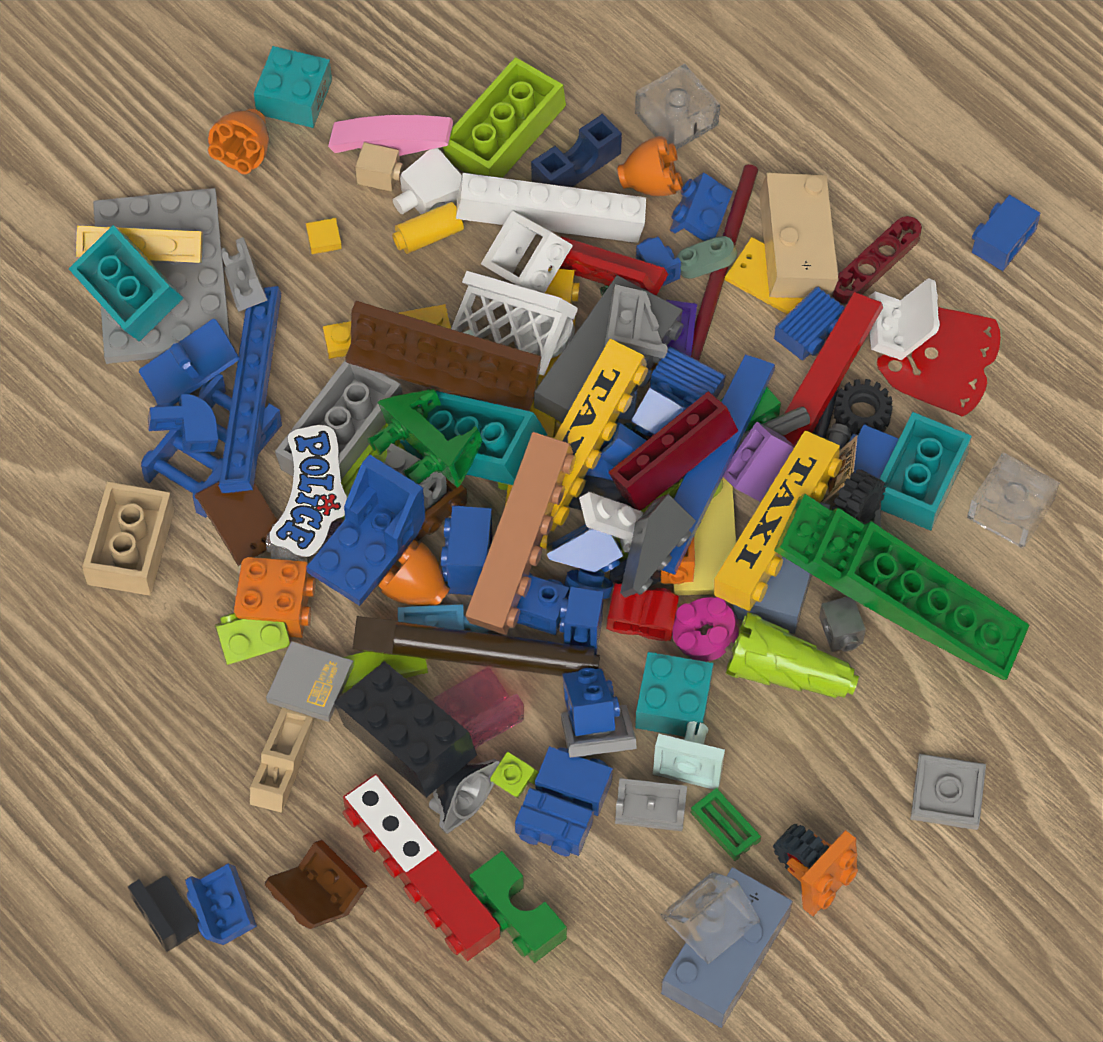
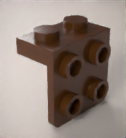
(319, 888)

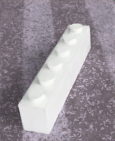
(552, 207)

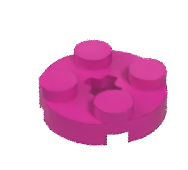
(697, 614)

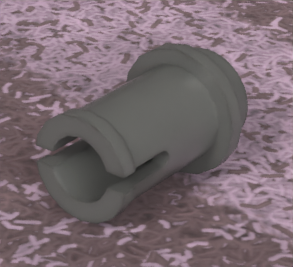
(839, 434)

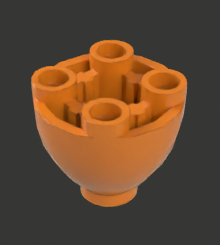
(239, 140)
(651, 169)
(417, 580)

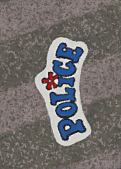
(315, 494)

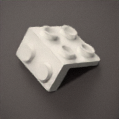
(905, 322)

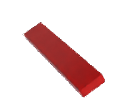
(834, 360)

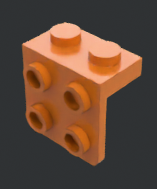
(275, 592)

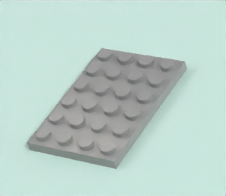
(198, 283)

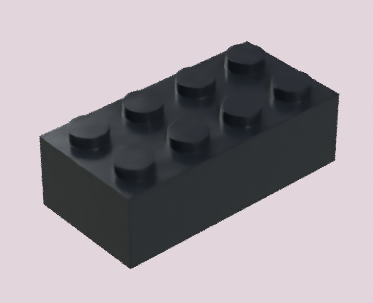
(405, 729)

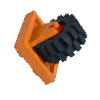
(817, 864)

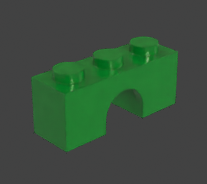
(532, 931)

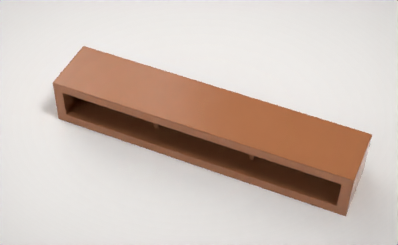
(520, 534)

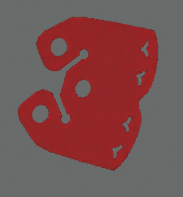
(958, 363)

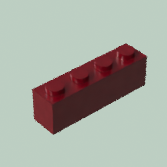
(673, 451)

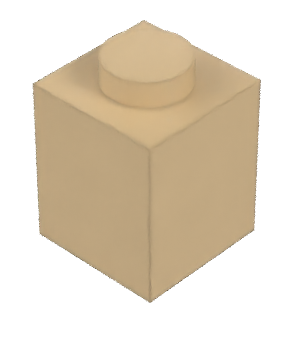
(378, 167)

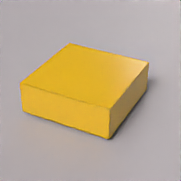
(323, 236)

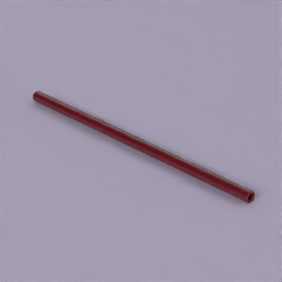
(717, 277)

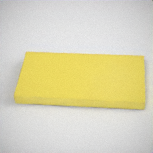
(712, 543)

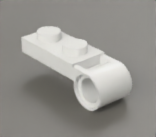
(610, 517)

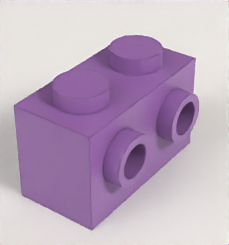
(758, 461)

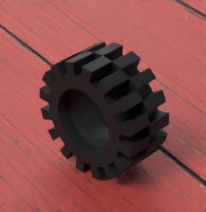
(866, 394)
(861, 496)

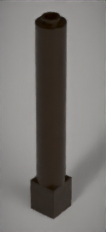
(471, 647)

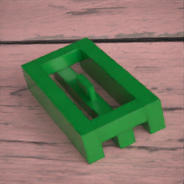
(743, 845)

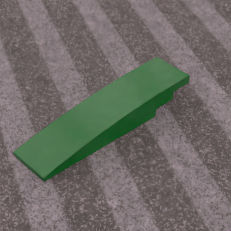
(901, 585)

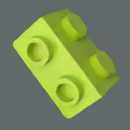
(249, 638)

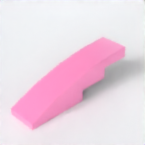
(399, 132)

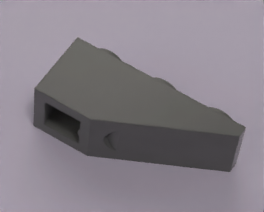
(653, 539)

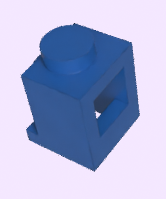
(654, 252)

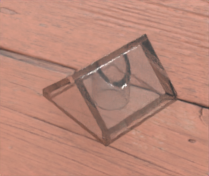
(712, 915)

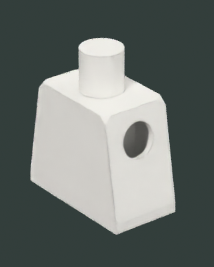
(428, 183)

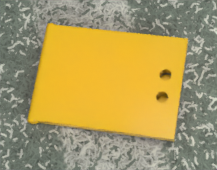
(752, 276)

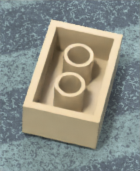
(128, 538)

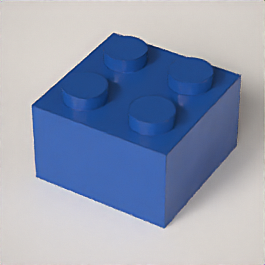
(466, 547)

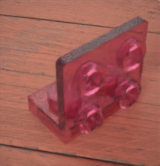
(482, 706)

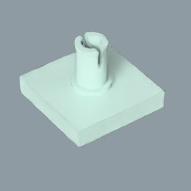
(689, 758)

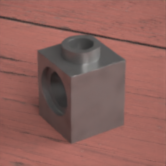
(842, 624)

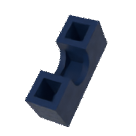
(595, 147)

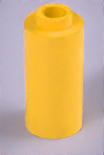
(427, 228)

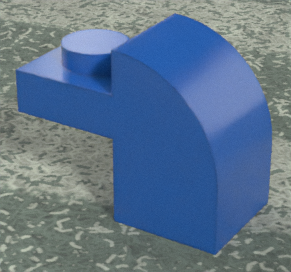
(194, 420)

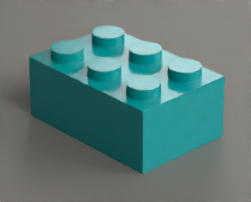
(126, 283)
(923, 470)

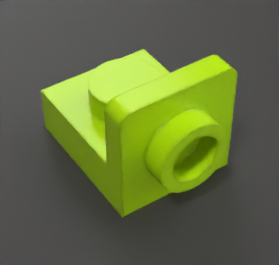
(513, 775)

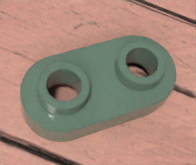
(707, 257)

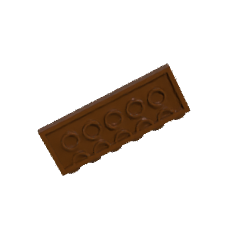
(441, 358)

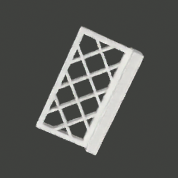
(523, 300)

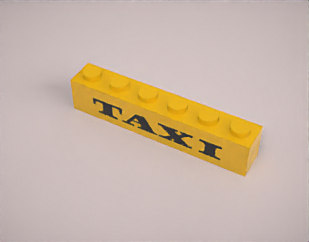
(594, 415)
(753, 557)

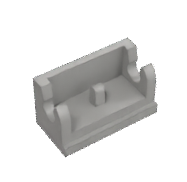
(243, 277)
(650, 804)

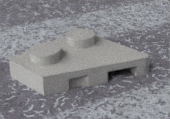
(633, 322)

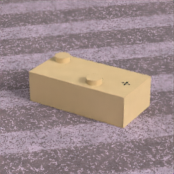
(798, 235)

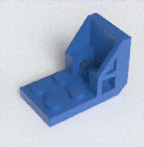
(379, 525)

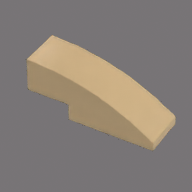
(281, 760)

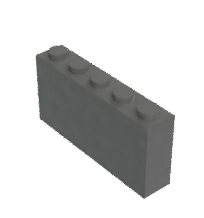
(574, 365)

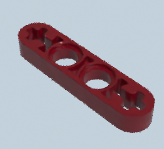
(880, 262)

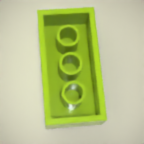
(505, 121)

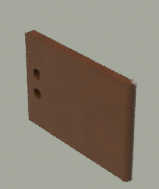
(239, 519)

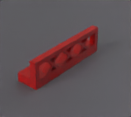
(604, 266)

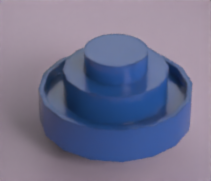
(596, 580)

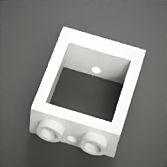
(512, 244)

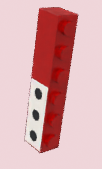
(421, 868)

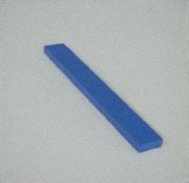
(250, 394)
(703, 480)

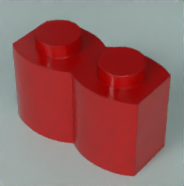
(644, 615)

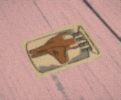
(847, 455)

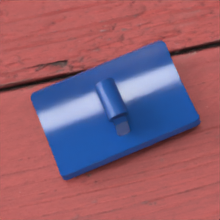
(189, 363)

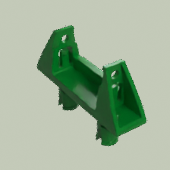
(409, 423)

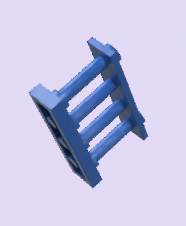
(156, 460)

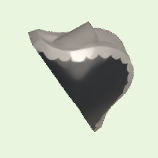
(463, 794)

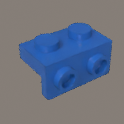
(701, 207)
(220, 905)

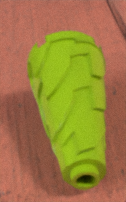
(776, 657)

